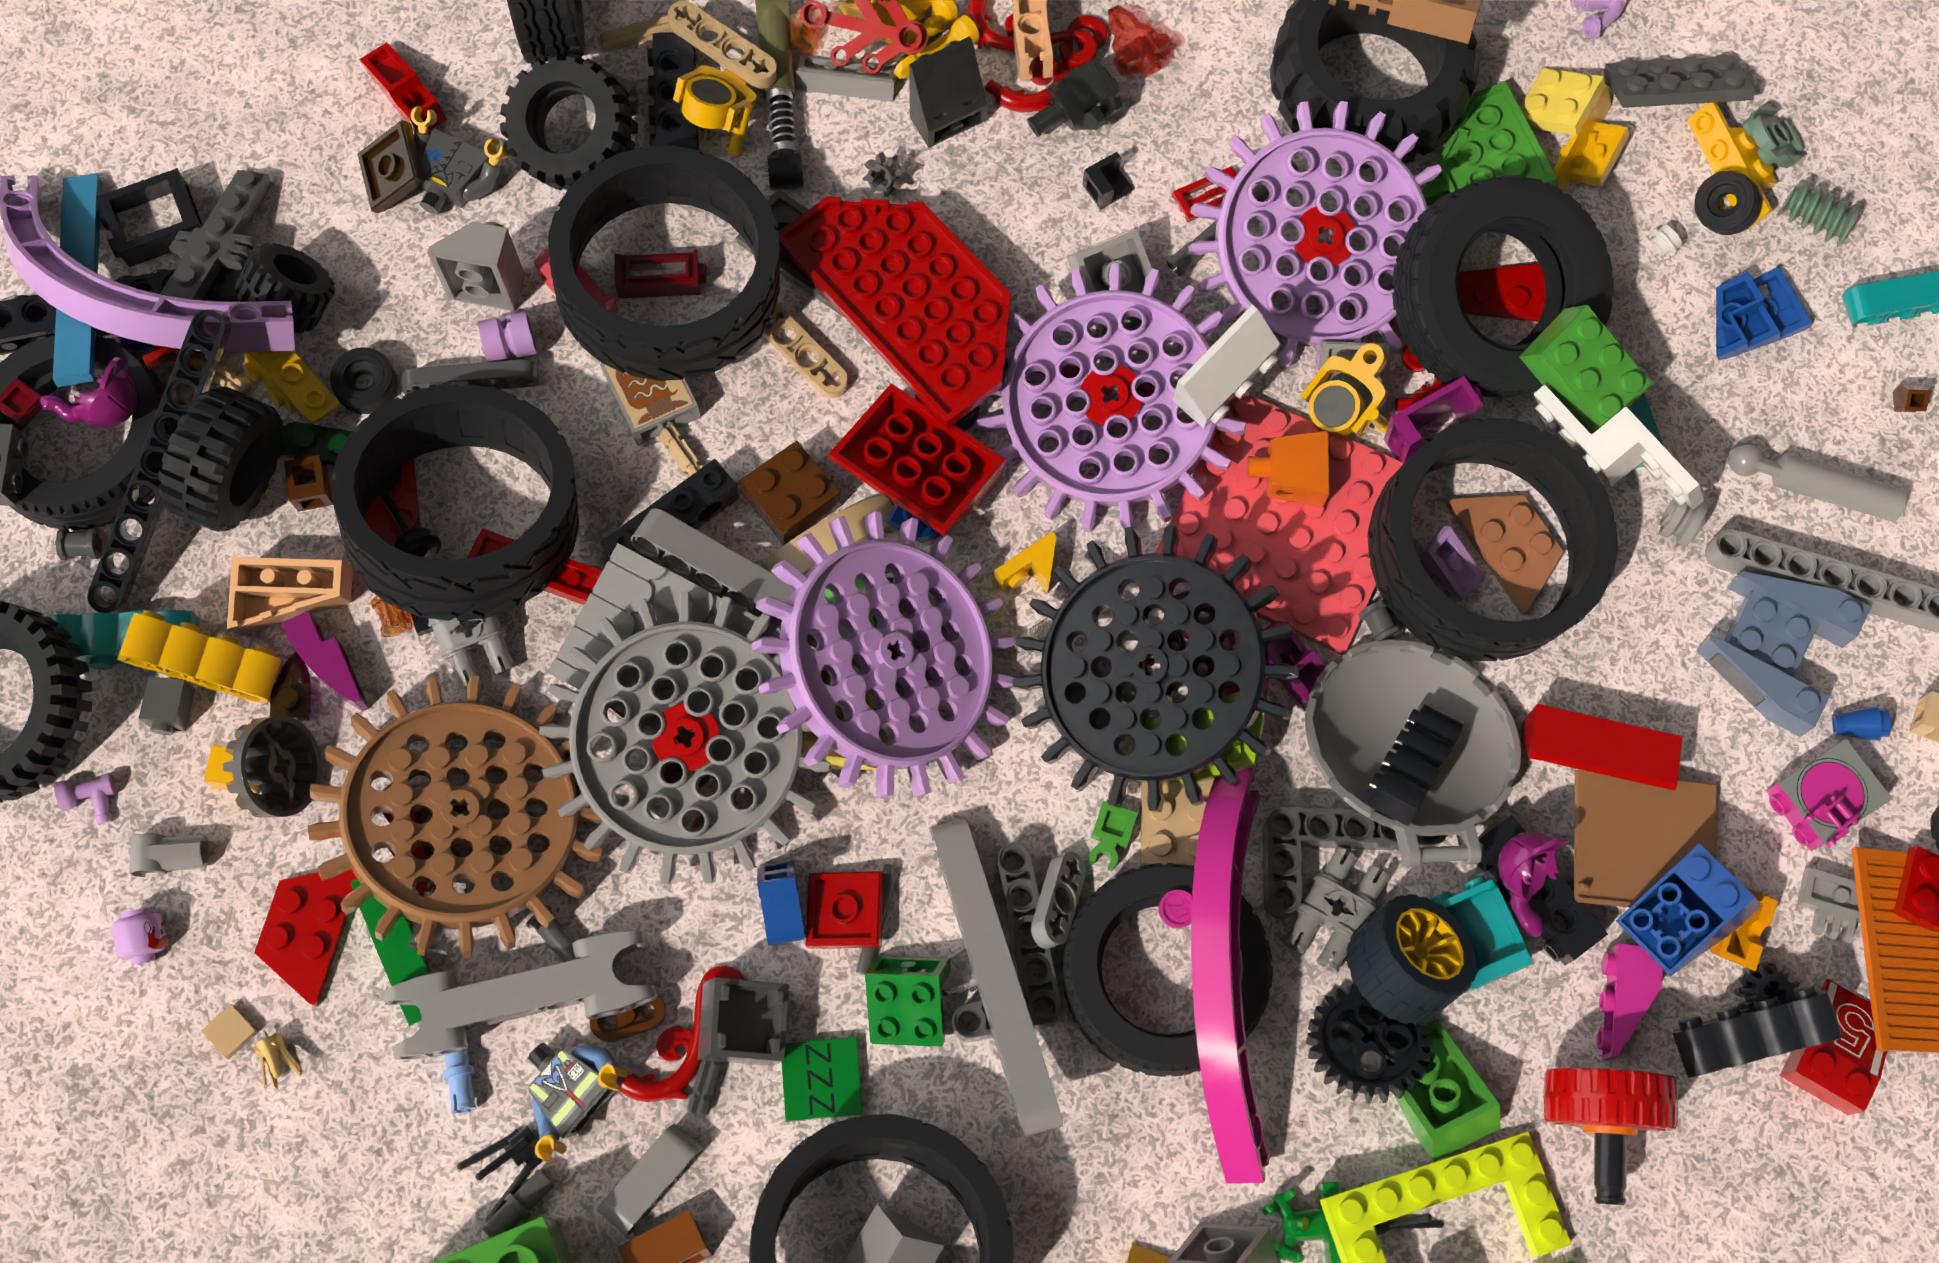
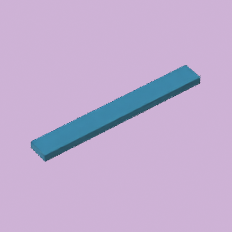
(80, 240)

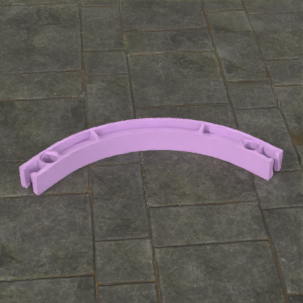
(119, 307)

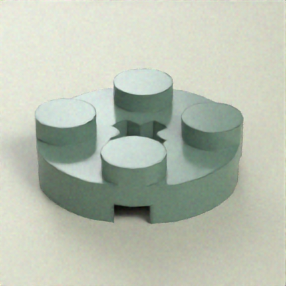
(1776, 139)

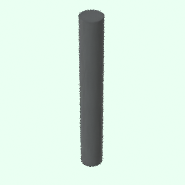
(868, 954)

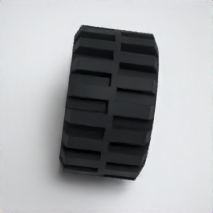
(287, 275)

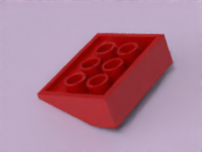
(918, 461)

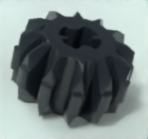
(1765, 978)

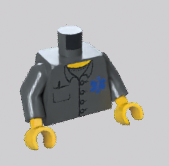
(453, 167)

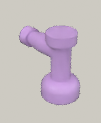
(98, 789)

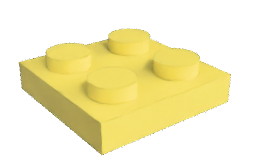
(1561, 100)

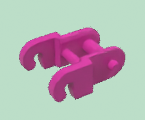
(1841, 829)

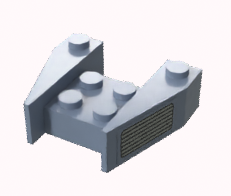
(1771, 639)

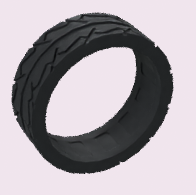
(653, 178)
(446, 419)
(1557, 475)
(890, 1139)

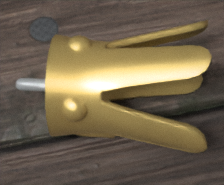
(268, 1051)

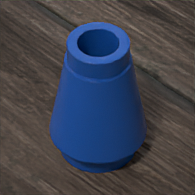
(1863, 723)

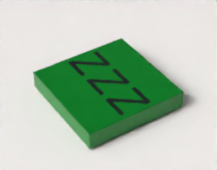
(821, 1079)

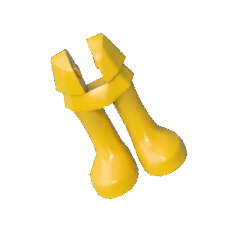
(943, 17)

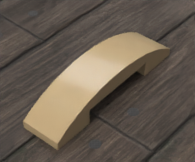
(855, 518)

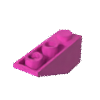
(1630, 989)

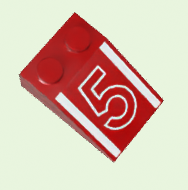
(1845, 1069)

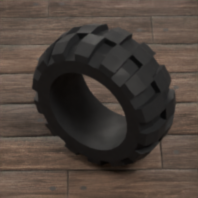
(1301, 76)

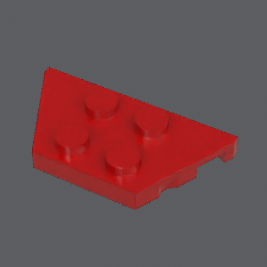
(305, 931)

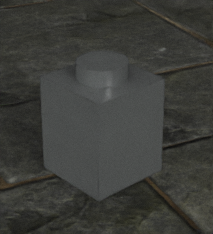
(166, 705)

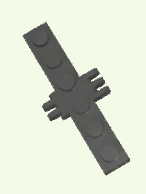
(219, 240)

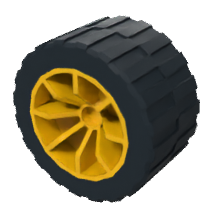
(1411, 959)

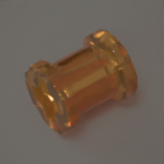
(392, 619)

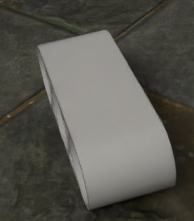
(648, 1178)

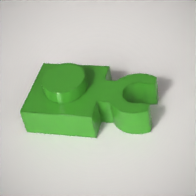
(1113, 830)

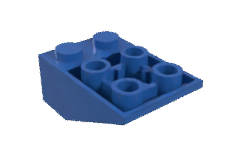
(1688, 911)

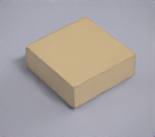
(229, 1031)

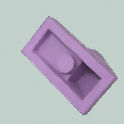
(1451, 564)

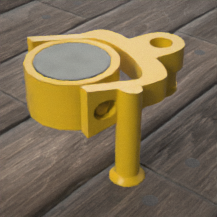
(717, 101)
(1339, 406)

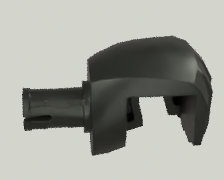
(1079, 100)

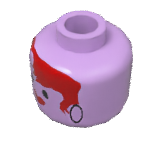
(139, 935)

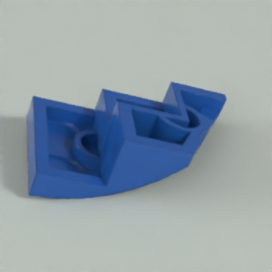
(1744, 320)

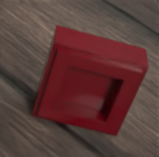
(20, 403)

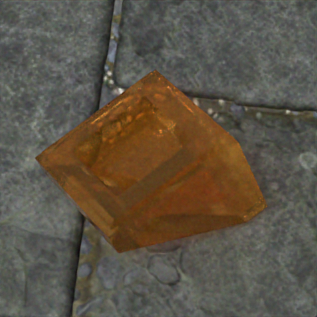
(801, 34)

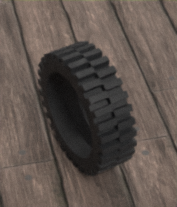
(55, 700)

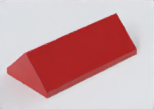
(1602, 746)

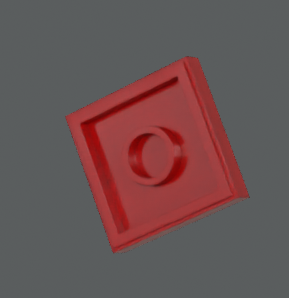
(845, 910)

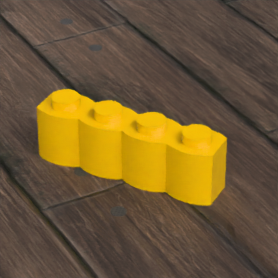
(198, 658)

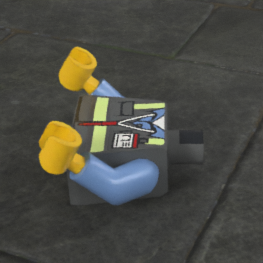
(570, 1091)

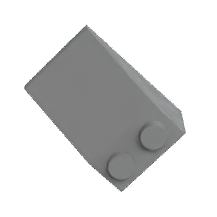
(1133, 261)

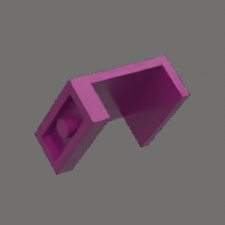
(1458, 396)

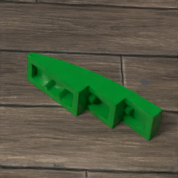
(395, 955)

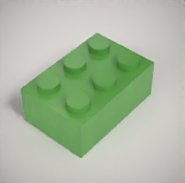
(1585, 367)

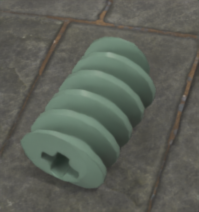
(1819, 212)

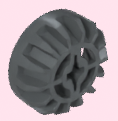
(279, 760)

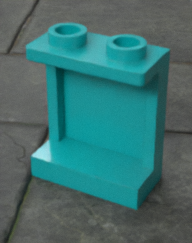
(1490, 928)

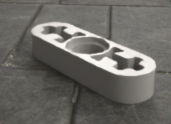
(1050, 922)

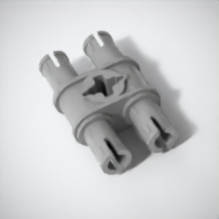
(457, 646)
(1317, 908)

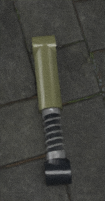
(775, 40)

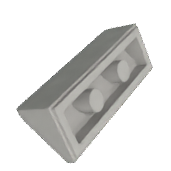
(844, 82)

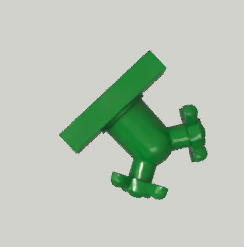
(1303, 1224)

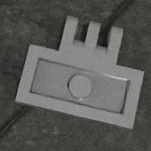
(1833, 901)

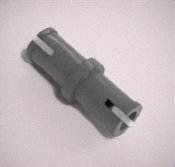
(518, 1205)

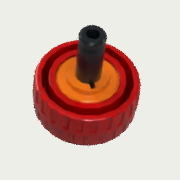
(1610, 1107)

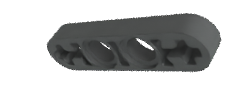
(488, 374)

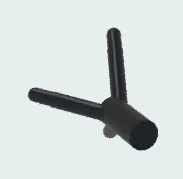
(1420, 1221)

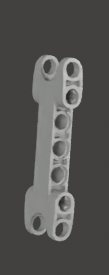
(452, 1009)

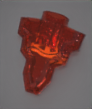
(1137, 44)

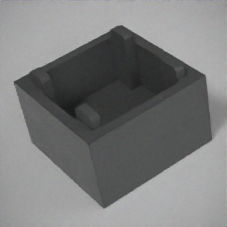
(743, 1021)

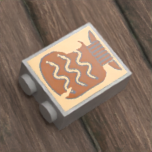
(651, 404)

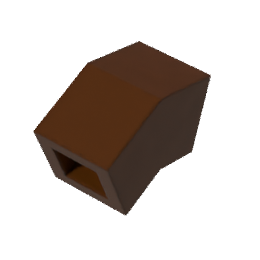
(1910, 398)

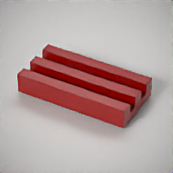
(1185, 206)

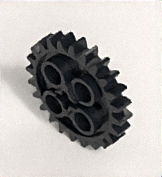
(1367, 1045)

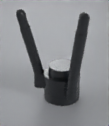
(518, 1146)

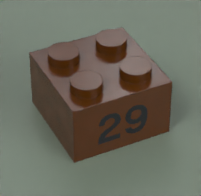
(790, 492)

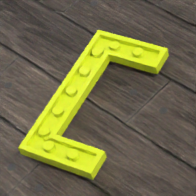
(1509, 1161)

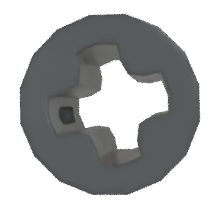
(79, 543)
(1380, 621)

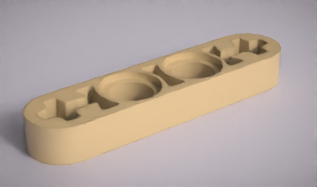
(722, 44)
(805, 343)

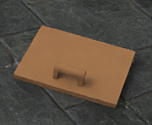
(1635, 834)

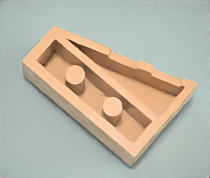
(280, 588)

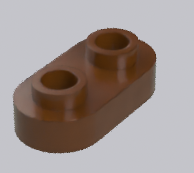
(630, 1023)

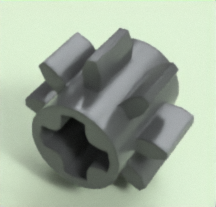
(876, 169)

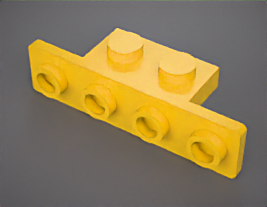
(1732, 150)
(1593, 151)
(291, 383)

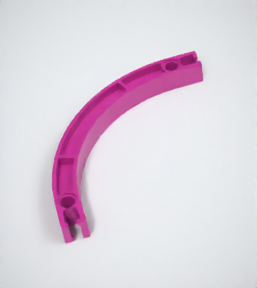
(1217, 979)

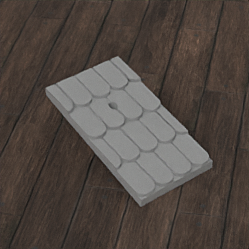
(616, 596)

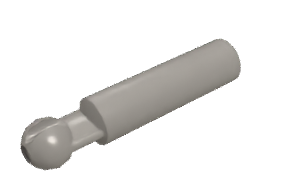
(1822, 482)

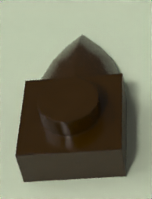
(292, 691)

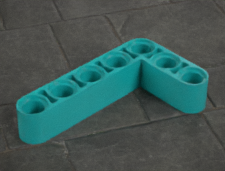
(1892, 298)

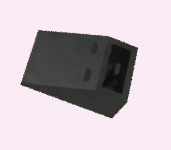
(946, 92)

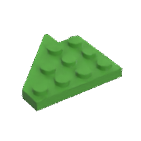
(1489, 144)

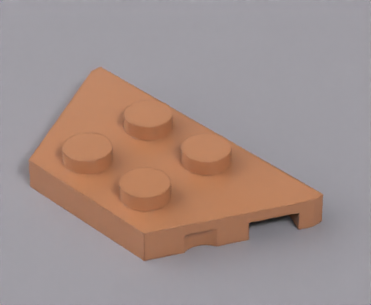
(1510, 542)

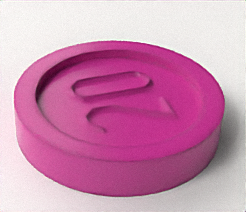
(1176, 909)

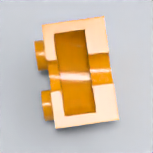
(1744, 943)

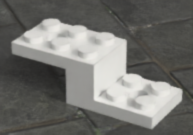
(1619, 448)

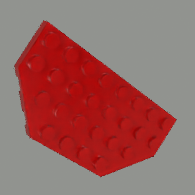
(909, 295)

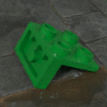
(906, 1000)

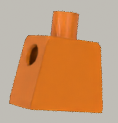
(1295, 468)

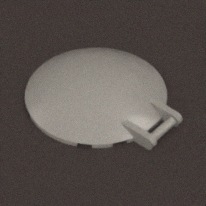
(1363, 706)

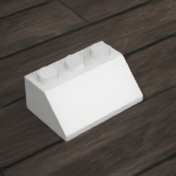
(1227, 369)

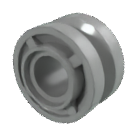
(1683, 521)

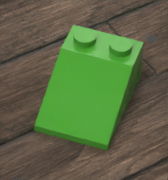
(1450, 1102)

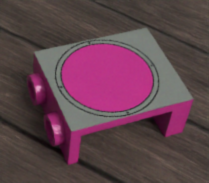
(1833, 773)

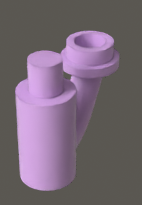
(1593, 24)

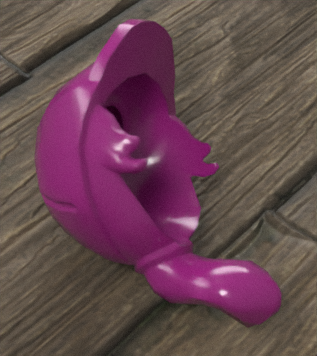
(103, 407)
(1523, 868)

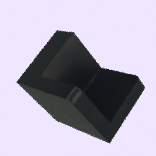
(1106, 182)

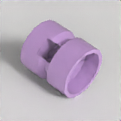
(507, 337)

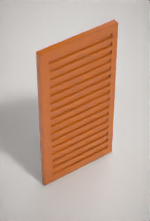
(1898, 958)

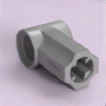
(160, 853)

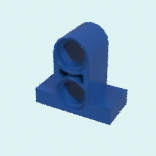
(780, 903)

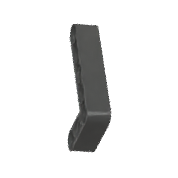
(1302, 836)
(1024, 953)

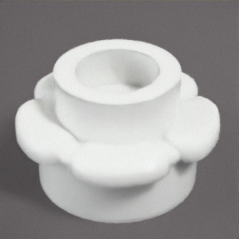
(1665, 240)

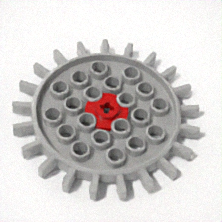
(602, 777)

